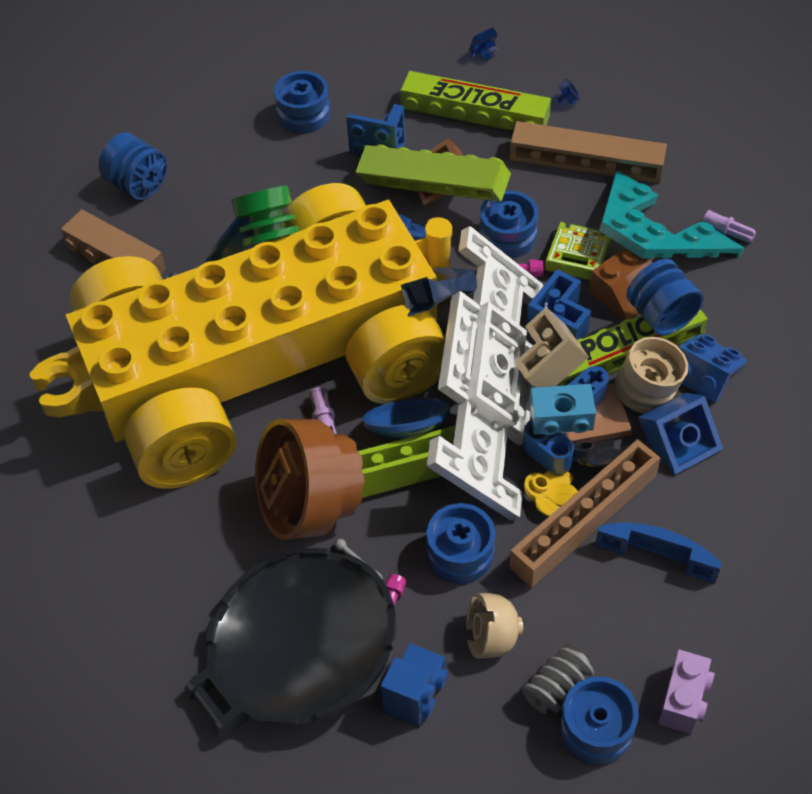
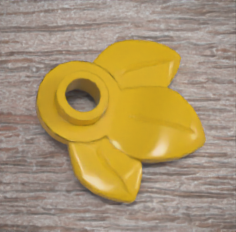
(553, 492)

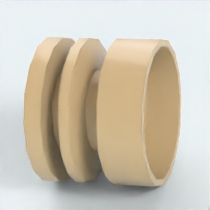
(650, 374)

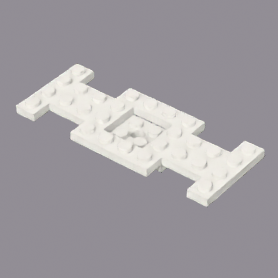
(496, 395)

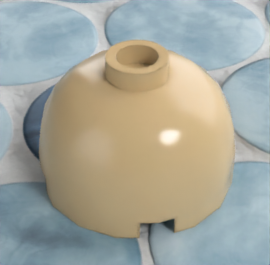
(493, 625)

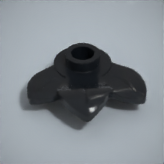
(595, 454)

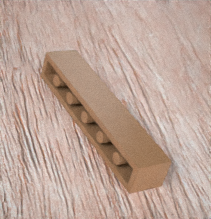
(587, 151)
(583, 513)

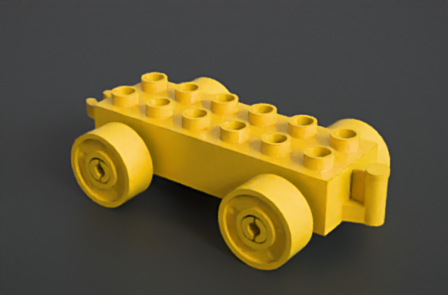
(177, 347)

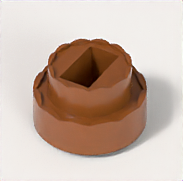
(306, 478)

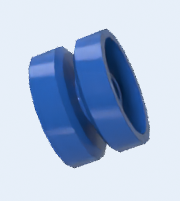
(302, 102)
(510, 223)
(460, 543)
(599, 720)

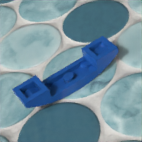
(662, 542)

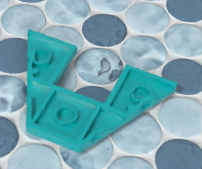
(648, 239)

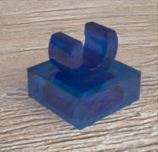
(484, 44)

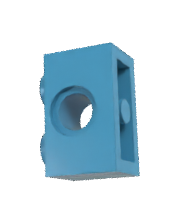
(573, 399)

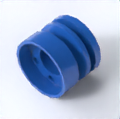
(133, 165)
(664, 297)

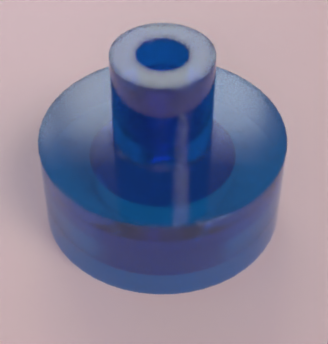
(568, 92)

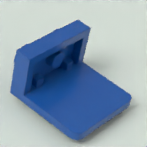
(709, 366)

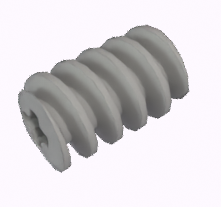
(557, 678)

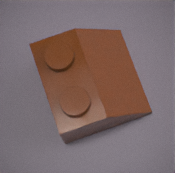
(612, 279)

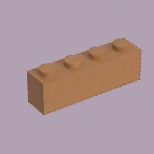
(102, 241)

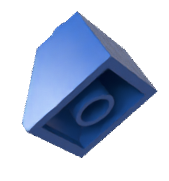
(681, 432)

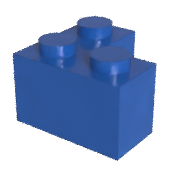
(561, 298)
(412, 684)

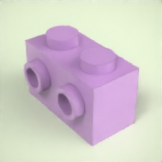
(685, 691)

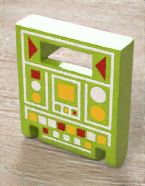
(578, 244)

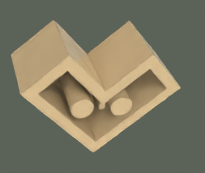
(553, 354)

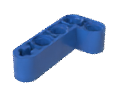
(545, 448)

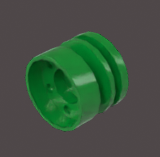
(265, 215)

